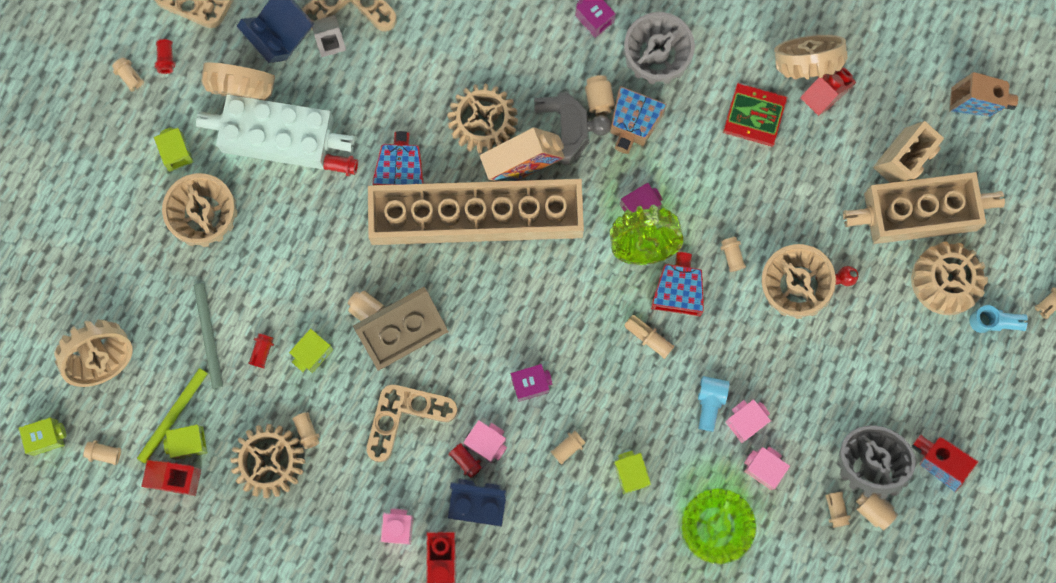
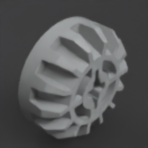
(664, 31)

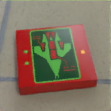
(755, 114)

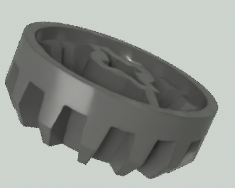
(880, 454)

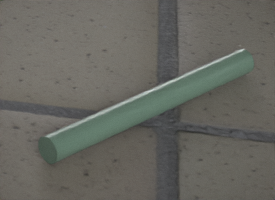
(208, 337)

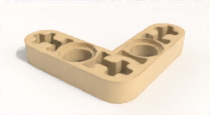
(200, 9)
(385, 9)
(403, 406)

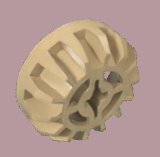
(811, 56)
(237, 81)
(185, 196)
(784, 263)
(934, 291)
(96, 360)

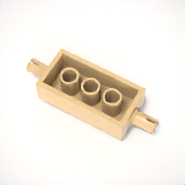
(924, 208)

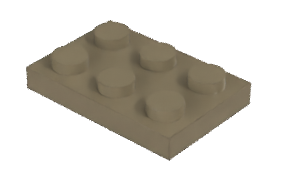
(400, 328)

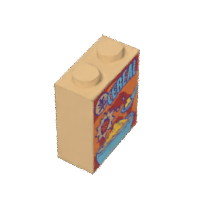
(522, 155)

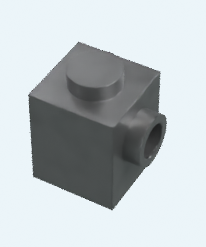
(328, 36)

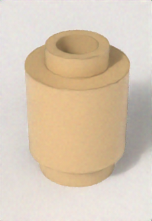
(599, 95)
(363, 305)
(876, 510)

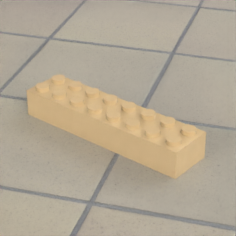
(475, 211)

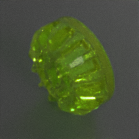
(646, 242)
(727, 503)

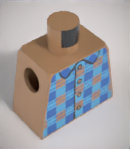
(981, 95)
(635, 119)

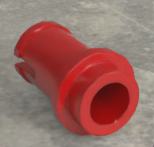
(164, 56)
(341, 164)
(261, 350)
(465, 461)

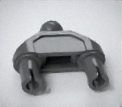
(574, 123)

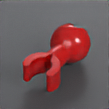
(844, 277)

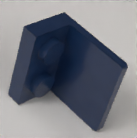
(277, 29)
(477, 503)

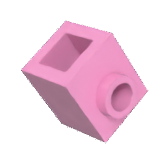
(748, 419)
(486, 441)
(766, 467)
(397, 527)

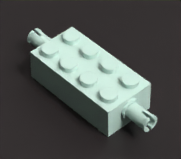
(275, 131)

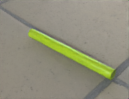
(172, 415)

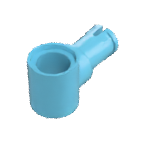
(997, 320)
(712, 396)

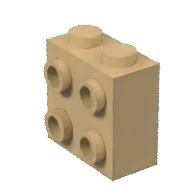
(909, 152)

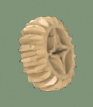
(474, 123)
(259, 470)

